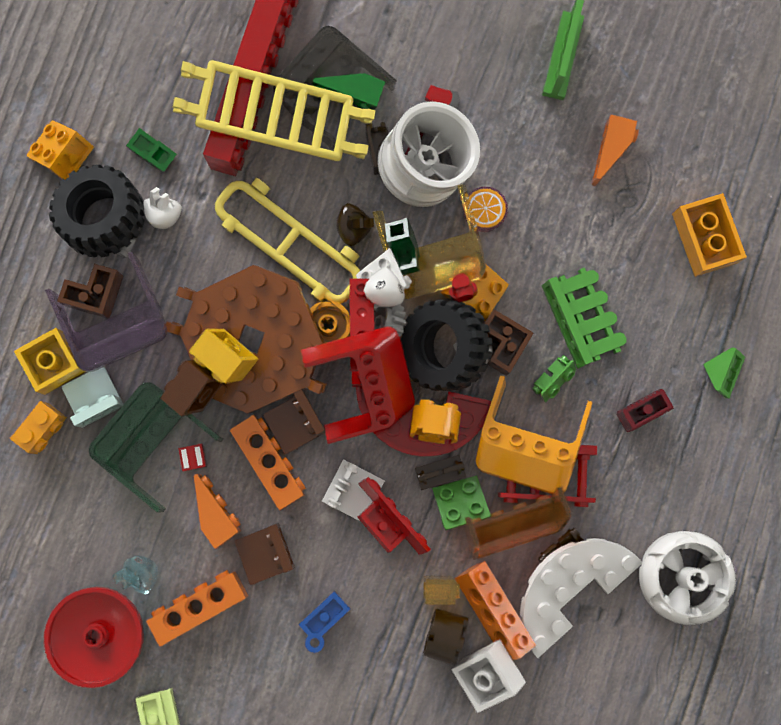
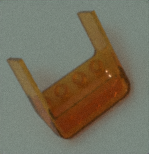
(517, 526)

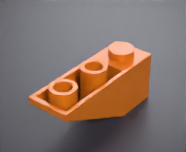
(214, 518)

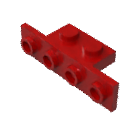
(386, 522)

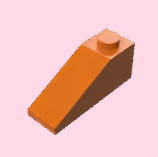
(616, 139)

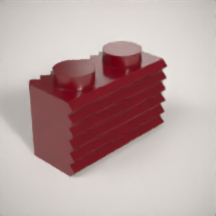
(644, 410)

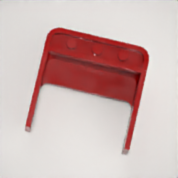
(382, 377)

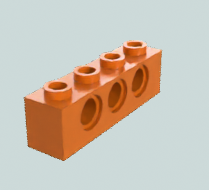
(243, 435)
(495, 610)
(165, 630)

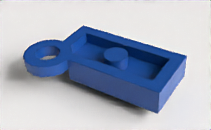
(322, 619)

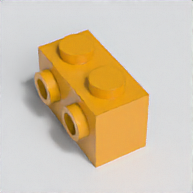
(38, 428)

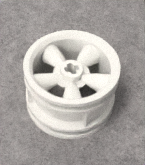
(408, 174)

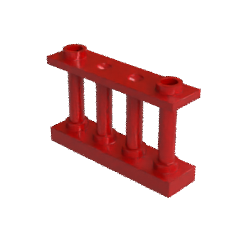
(360, 318)
(580, 501)

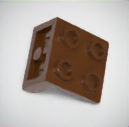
(294, 423)
(264, 554)

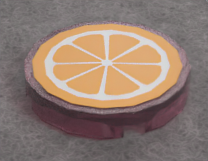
(488, 208)

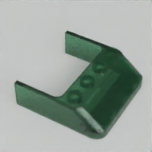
(134, 436)

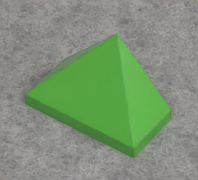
(725, 370)

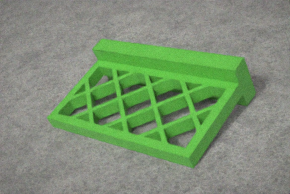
(564, 52)

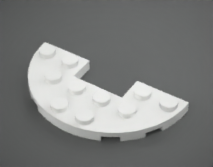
(563, 577)

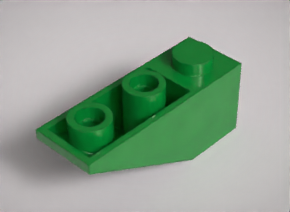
(362, 87)

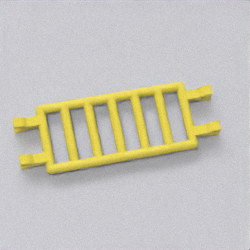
(200, 110)

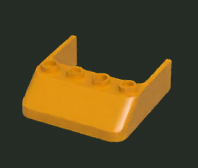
(526, 456)

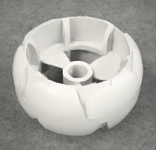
(677, 604)

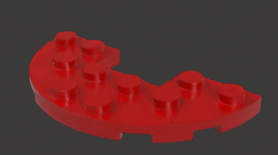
(398, 437)

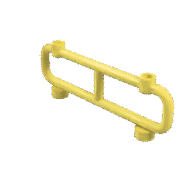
(257, 191)

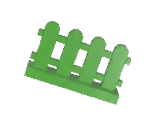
(571, 322)

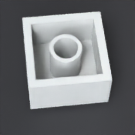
(488, 676)

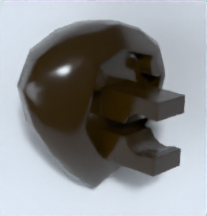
(353, 224)

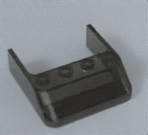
(326, 56)

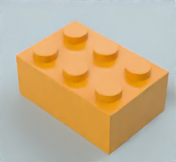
(709, 235)

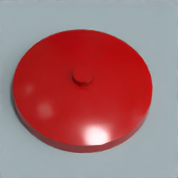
(93, 637)

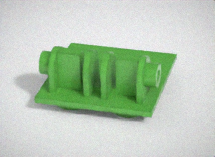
(460, 501)

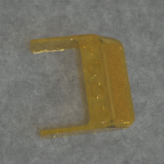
(444, 258)

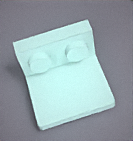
(92, 397)

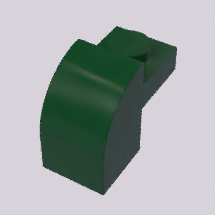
(404, 245)

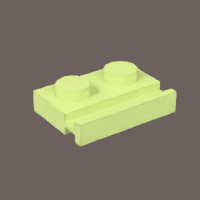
(158, 708)

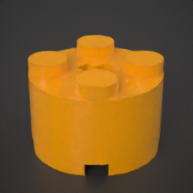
(331, 312)
(435, 422)

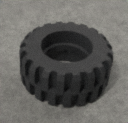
(79, 193)
(471, 345)

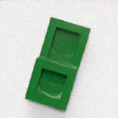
(151, 150)

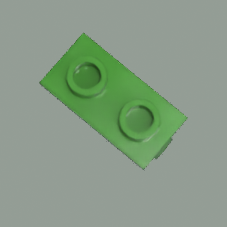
(562, 371)

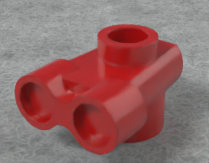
(462, 288)

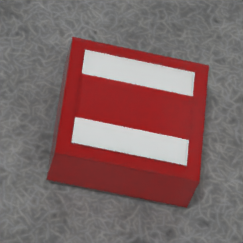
(192, 457)

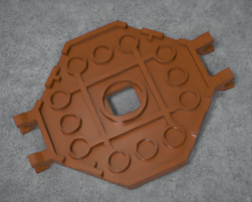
(266, 304)

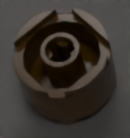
(445, 636)

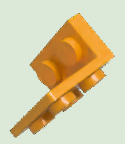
(60, 149)
(490, 290)

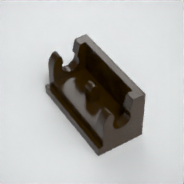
(375, 138)

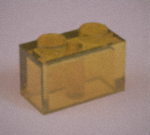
(440, 590)

